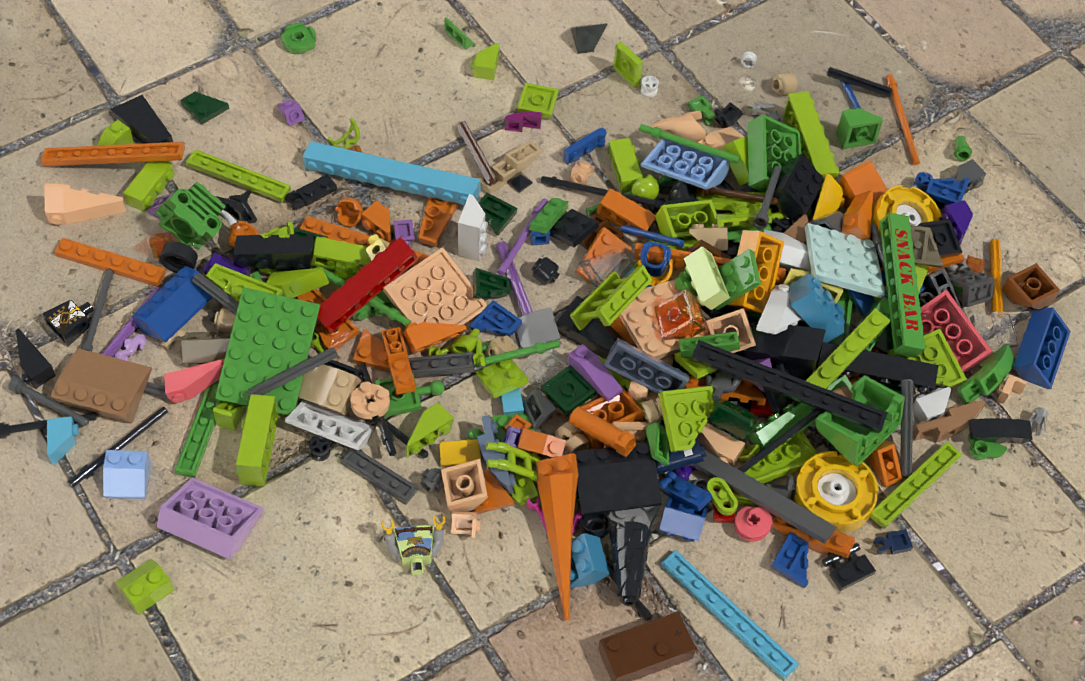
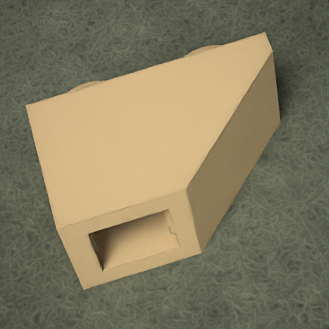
(713, 235)

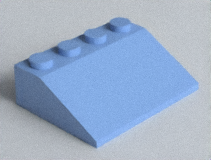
(687, 164)

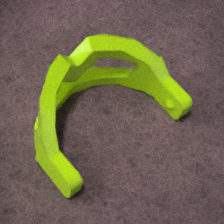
(353, 126)

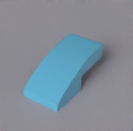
(512, 402)

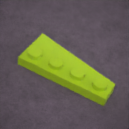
(783, 460)

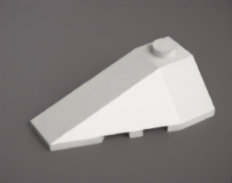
(794, 253)
(778, 312)

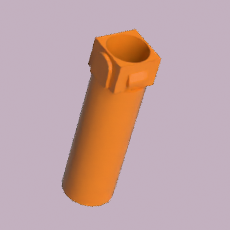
(603, 431)

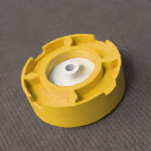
(905, 202)
(837, 490)

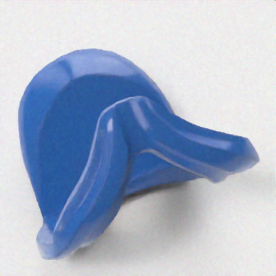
(655, 269)

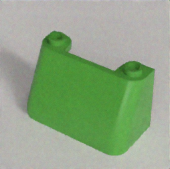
(855, 440)

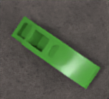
(991, 374)

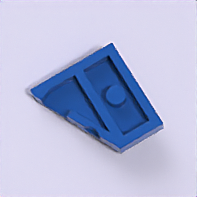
(947, 190)
(496, 321)
(793, 560)

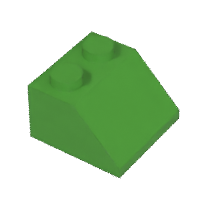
(858, 128)

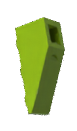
(298, 281)
(431, 425)

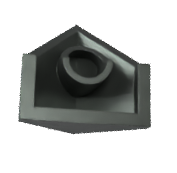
(587, 37)

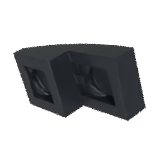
(234, 209)

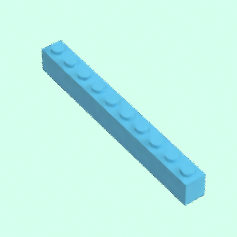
(390, 173)

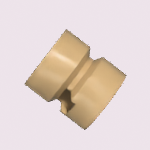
(652, 411)
(574, 438)

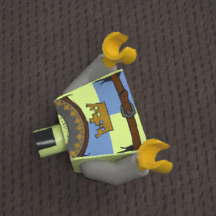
(415, 544)

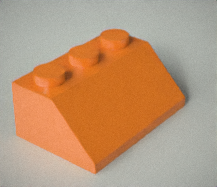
(619, 409)

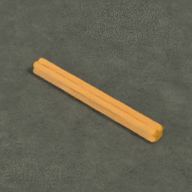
(996, 273)

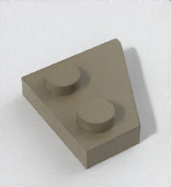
(924, 247)

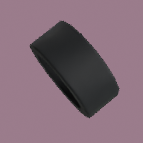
(172, 250)

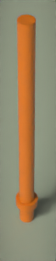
(902, 118)

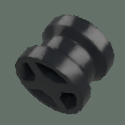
(322, 444)

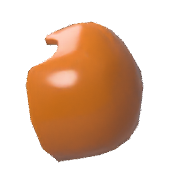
(349, 211)

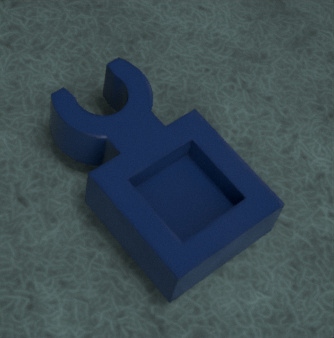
(895, 541)

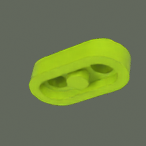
(723, 497)

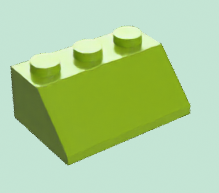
(677, 218)

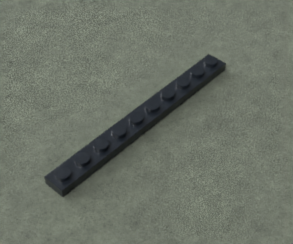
(789, 386)

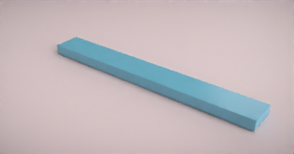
(729, 615)

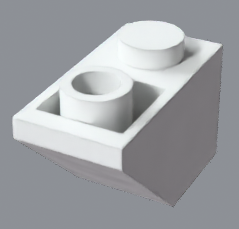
(932, 405)

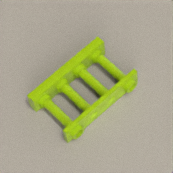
(611, 298)

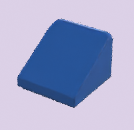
(539, 238)

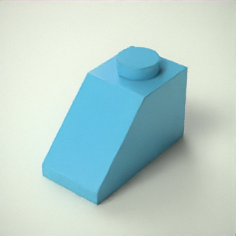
(60, 437)

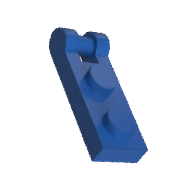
(584, 146)
(684, 491)

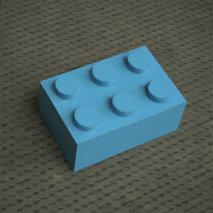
(817, 306)

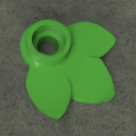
(988, 449)

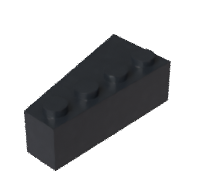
(274, 252)

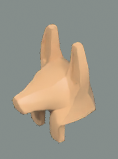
(683, 126)

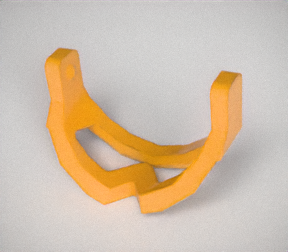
(661, 279)

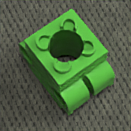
(191, 215)

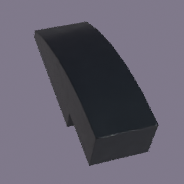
(1000, 430)

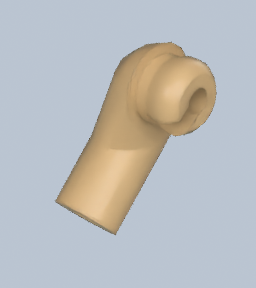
(166, 345)

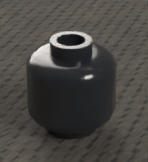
(545, 270)

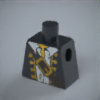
(68, 320)

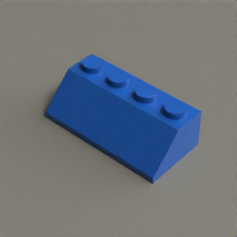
(172, 306)
(1042, 348)

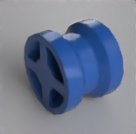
(922, 181)

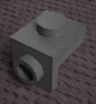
(784, 490)

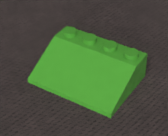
(769, 146)

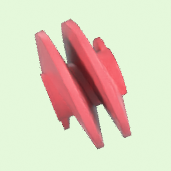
(753, 523)

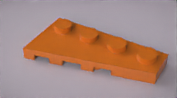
(340, 336)

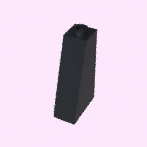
(142, 121)
(594, 336)

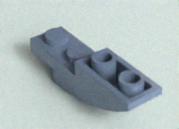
(504, 477)

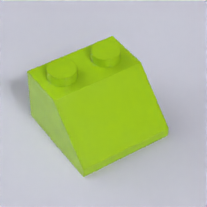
(145, 586)

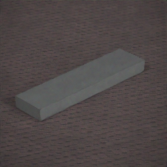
(442, 364)
(379, 475)

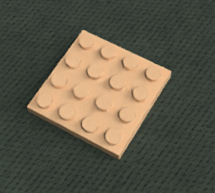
(435, 292)
(642, 321)

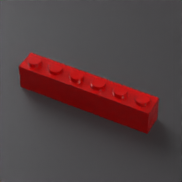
(366, 284)

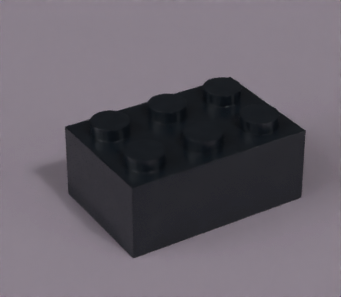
(797, 187)

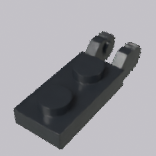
(311, 192)

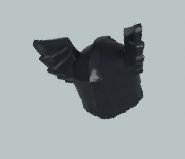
(679, 192)

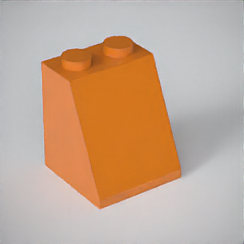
(862, 180)

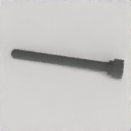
(761, 218)
(19, 385)

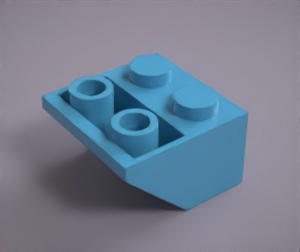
(587, 561)

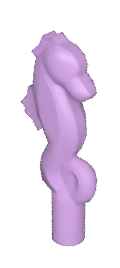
(131, 346)

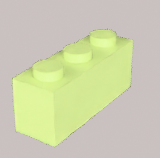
(706, 278)

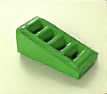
(658, 443)

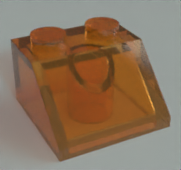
(680, 316)

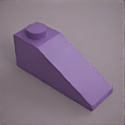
(594, 372)

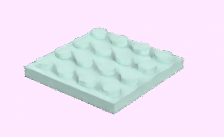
(844, 260)

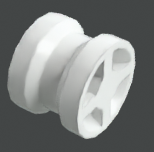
(649, 86)

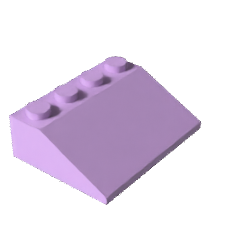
(209, 517)

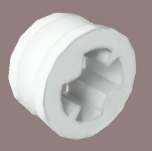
(749, 60)

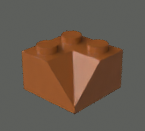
(1031, 288)

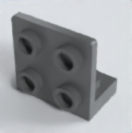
(976, 286)

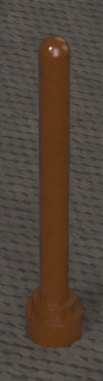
(734, 194)

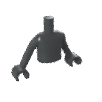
(722, 384)

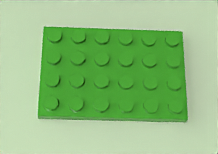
(266, 339)

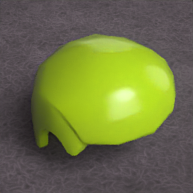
(646, 187)

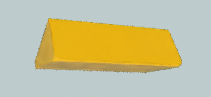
(459, 452)

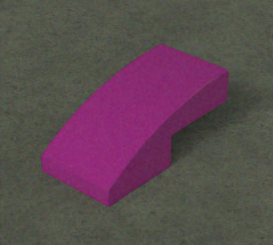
(517, 121)

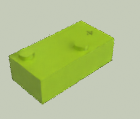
(257, 440)

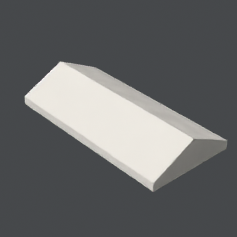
(330, 425)

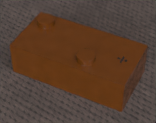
(647, 648)

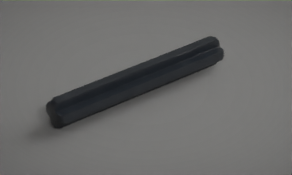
(859, 82)

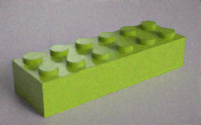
(802, 116)

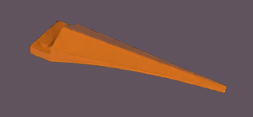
(557, 494)

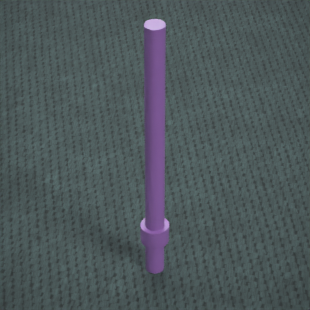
(518, 244)

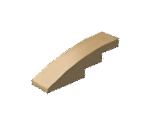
(512, 164)

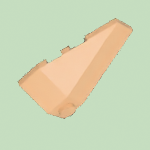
(73, 206)

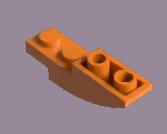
(398, 360)
(838, 543)

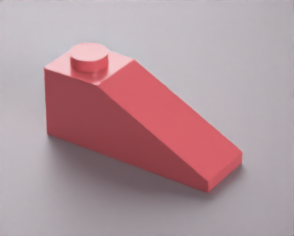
(189, 382)

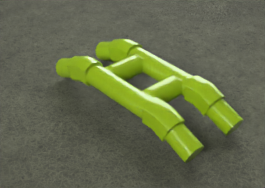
(510, 463)

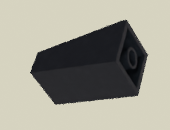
(794, 347)

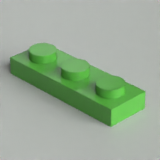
(548, 215)
(725, 341)

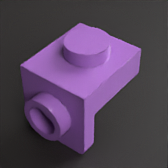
(291, 111)
(404, 229)

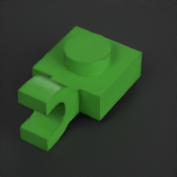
(705, 107)

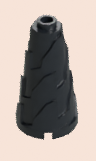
(629, 558)

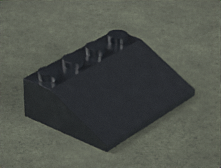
(616, 482)

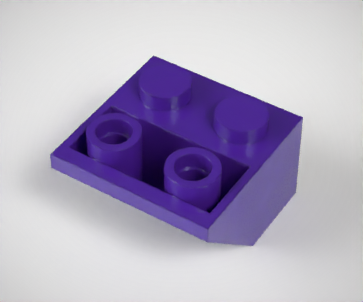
(960, 217)

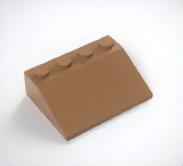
(102, 385)

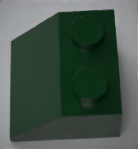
(733, 419)

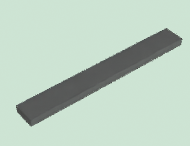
(767, 498)

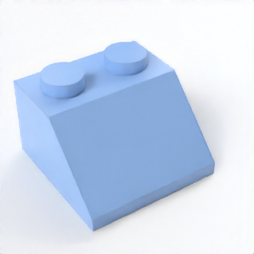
(126, 474)

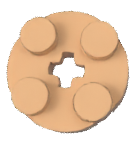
(366, 392)

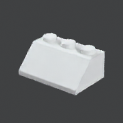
(472, 230)

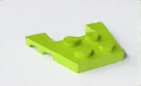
(741, 211)

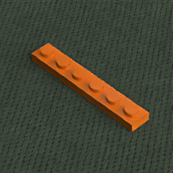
(106, 260)

